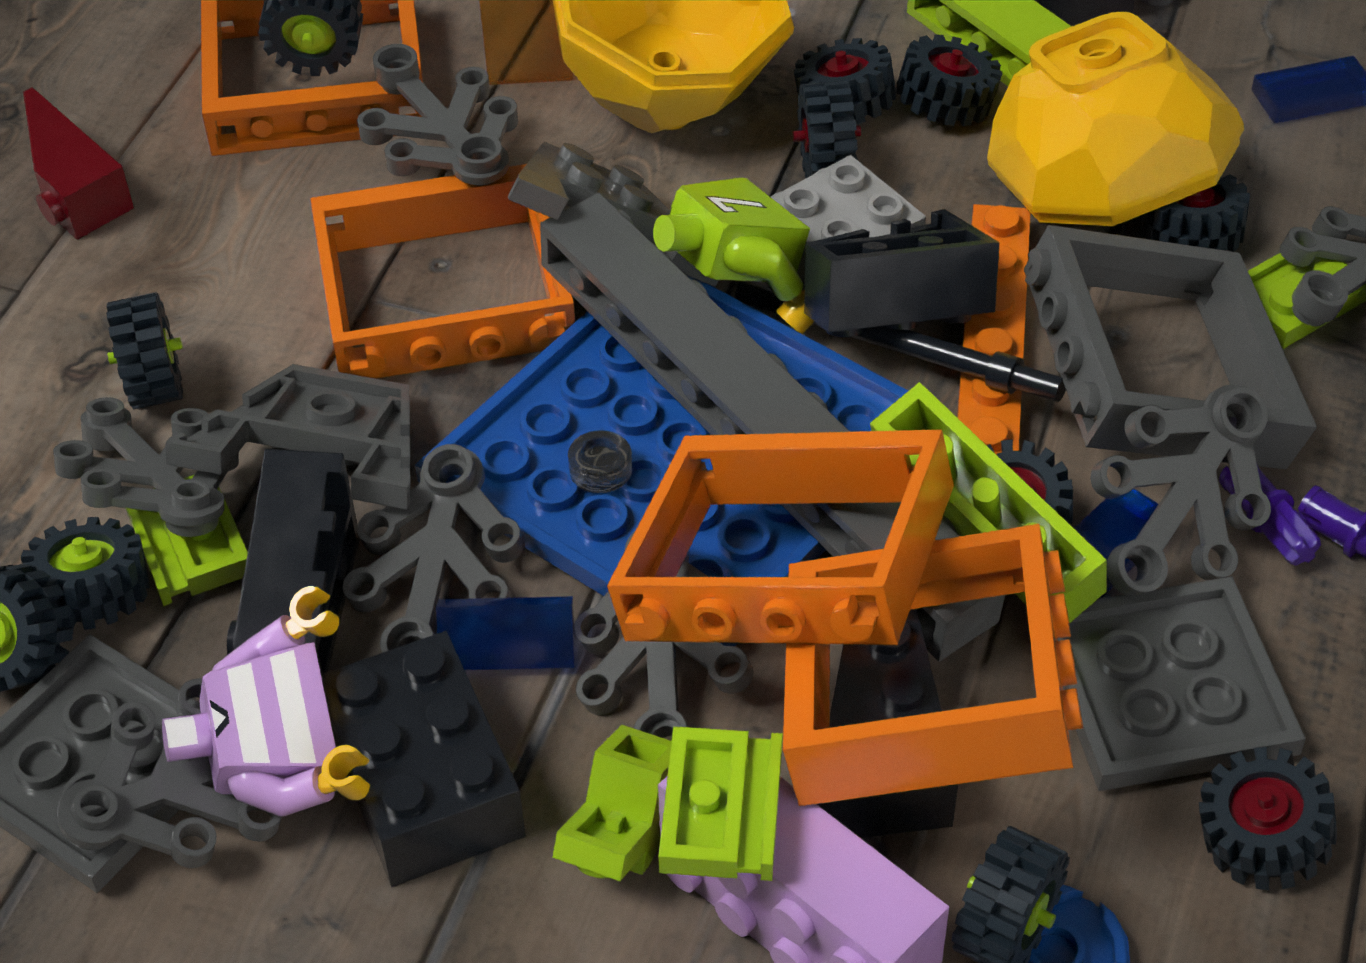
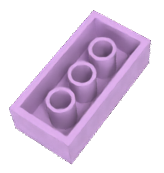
(827, 896)

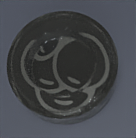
(600, 461)

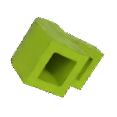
(620, 819)

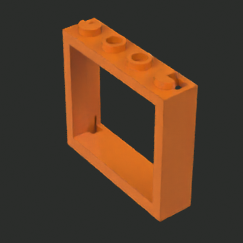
(296, 115)
(422, 212)
(783, 470)
(947, 744)

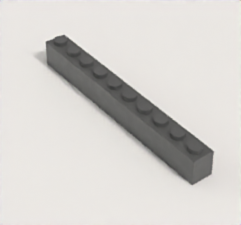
(722, 377)

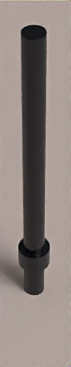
(999, 371)

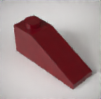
(75, 176)

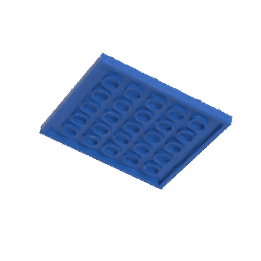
(595, 384)

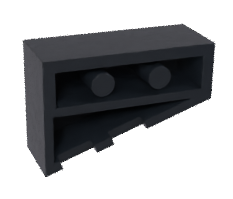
(901, 277)
(298, 540)
(884, 685)

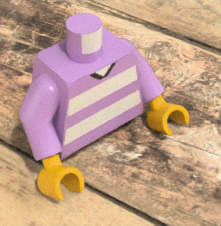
(270, 719)

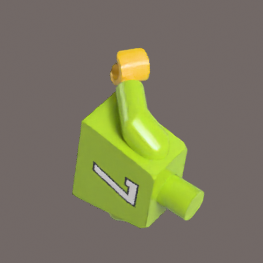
(739, 235)

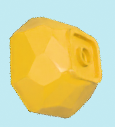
(669, 58)
(1110, 125)

